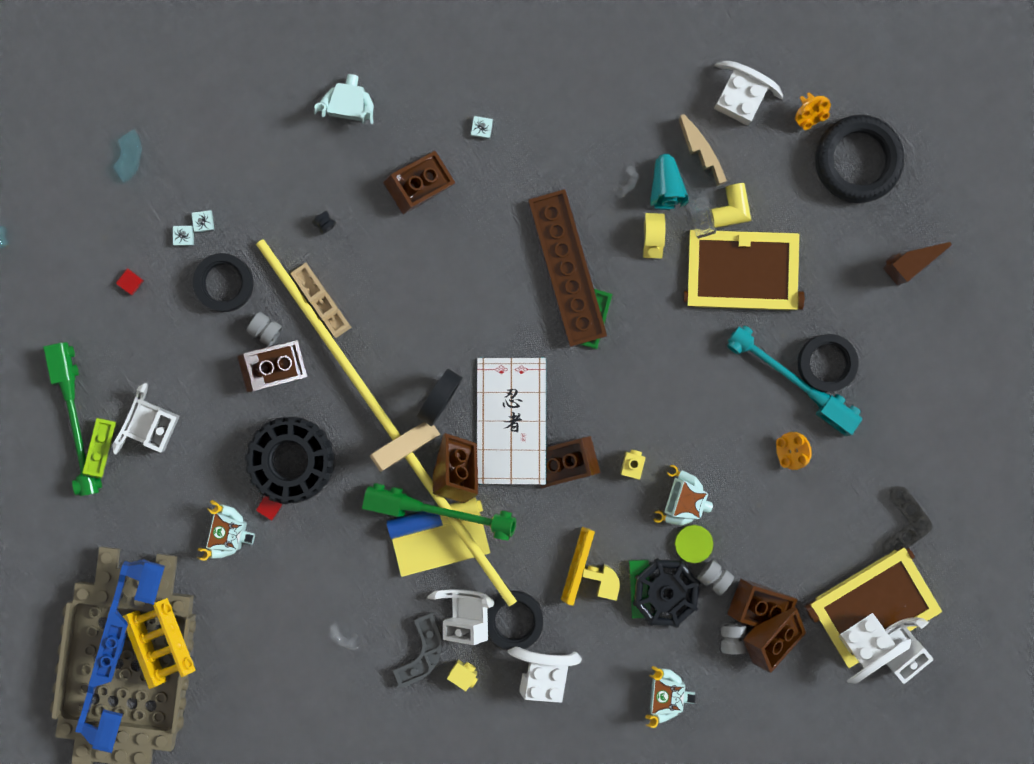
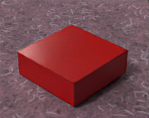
(129, 281)
(269, 508)

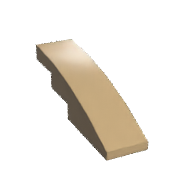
(697, 144)
(321, 300)
(404, 445)

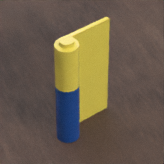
(430, 541)

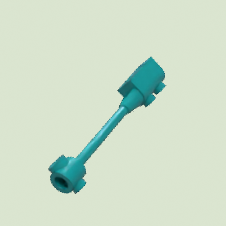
(831, 407)

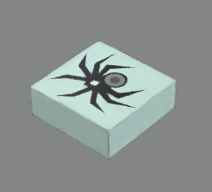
(481, 127)
(202, 221)
(183, 236)

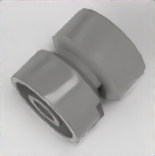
(263, 328)
(715, 577)
(733, 638)

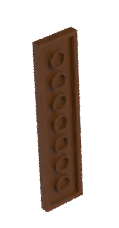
(567, 268)

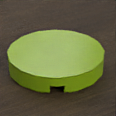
(693, 543)

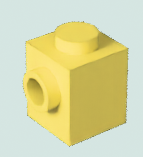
(633, 464)
(463, 675)

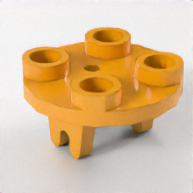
(812, 111)
(793, 441)

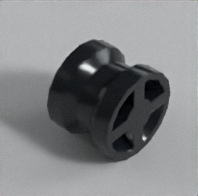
(324, 222)

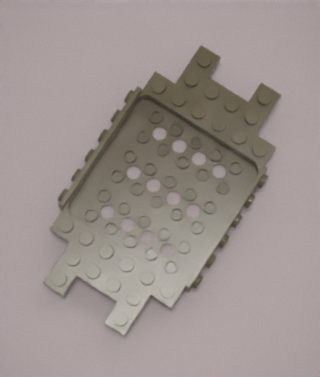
(81, 637)

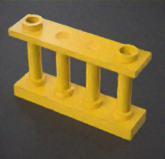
(144, 648)

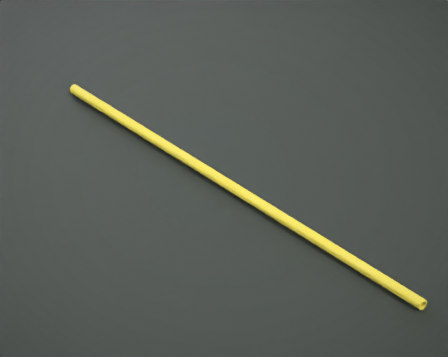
(383, 418)

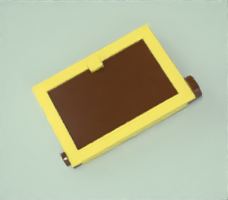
(744, 271)
(886, 588)

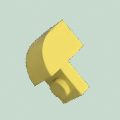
(654, 235)
(609, 581)

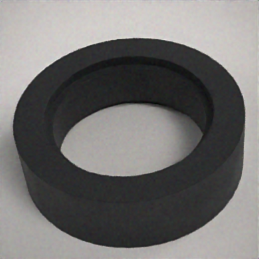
(206, 266)
(850, 357)
(439, 397)
(527, 640)

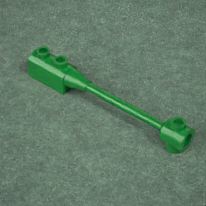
(63, 373)
(395, 503)

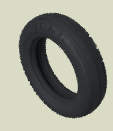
(893, 158)

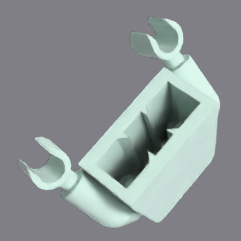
(347, 101)

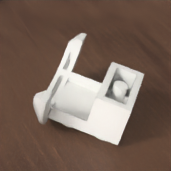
(744, 92)
(146, 424)
(469, 616)
(871, 646)
(915, 658)
(545, 674)

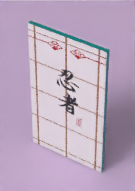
(511, 420)

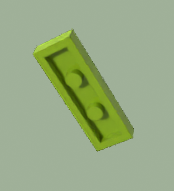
(99, 448)

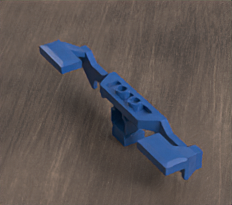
(110, 650)

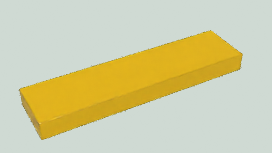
(577, 565)

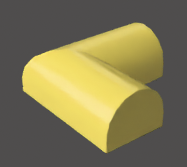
(737, 208)

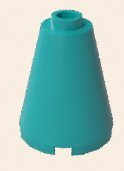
(667, 184)

